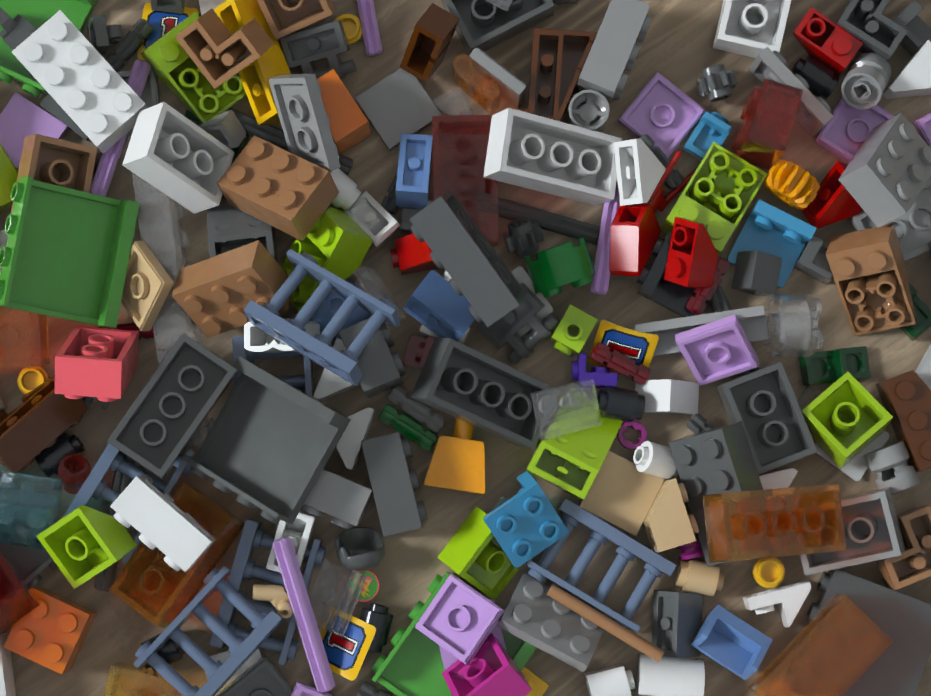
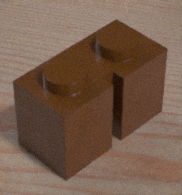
(429, 42)

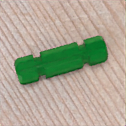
(408, 427)

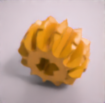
(791, 184)

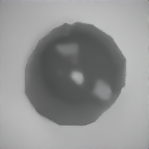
(360, 548)

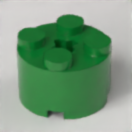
(559, 267)

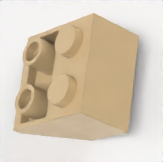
(668, 521)

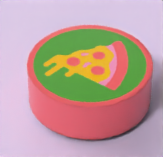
(370, 587)

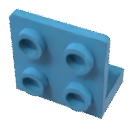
(773, 233)
(525, 522)

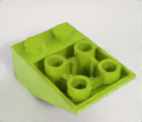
(186, 80)
(717, 194)
(335, 244)
(574, 458)

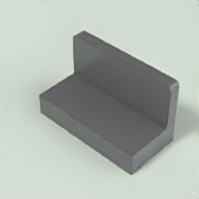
(676, 622)

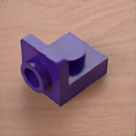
(601, 375)

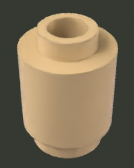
(699, 578)

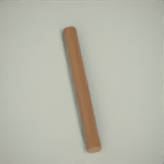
(605, 623)

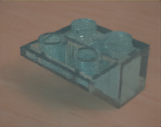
(27, 507)

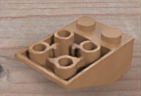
(871, 279)

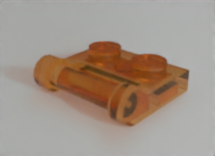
(481, 89)

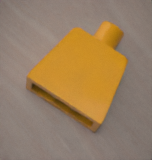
(458, 461)

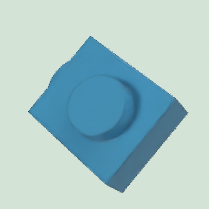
(709, 129)

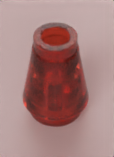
(73, 472)

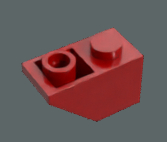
(826, 41)
(632, 239)
(691, 255)

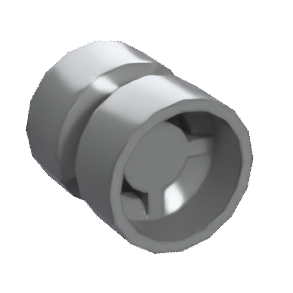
(866, 81)
(588, 110)
(892, 456)

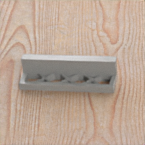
(751, 319)

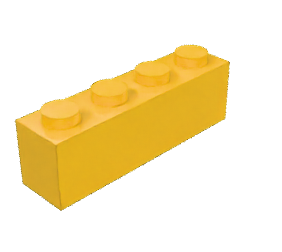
(272, 63)

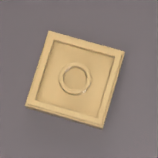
(145, 286)
(622, 494)

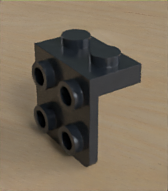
(662, 291)

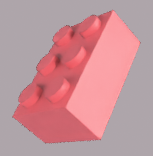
(96, 363)

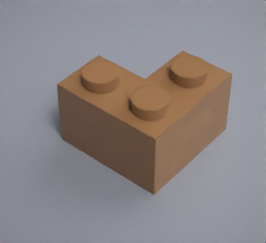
(218, 51)
(916, 560)

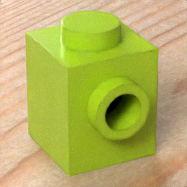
(573, 331)

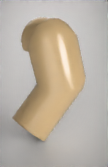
(276, 595)

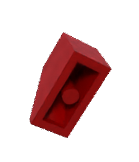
(832, 200)
(411, 255)

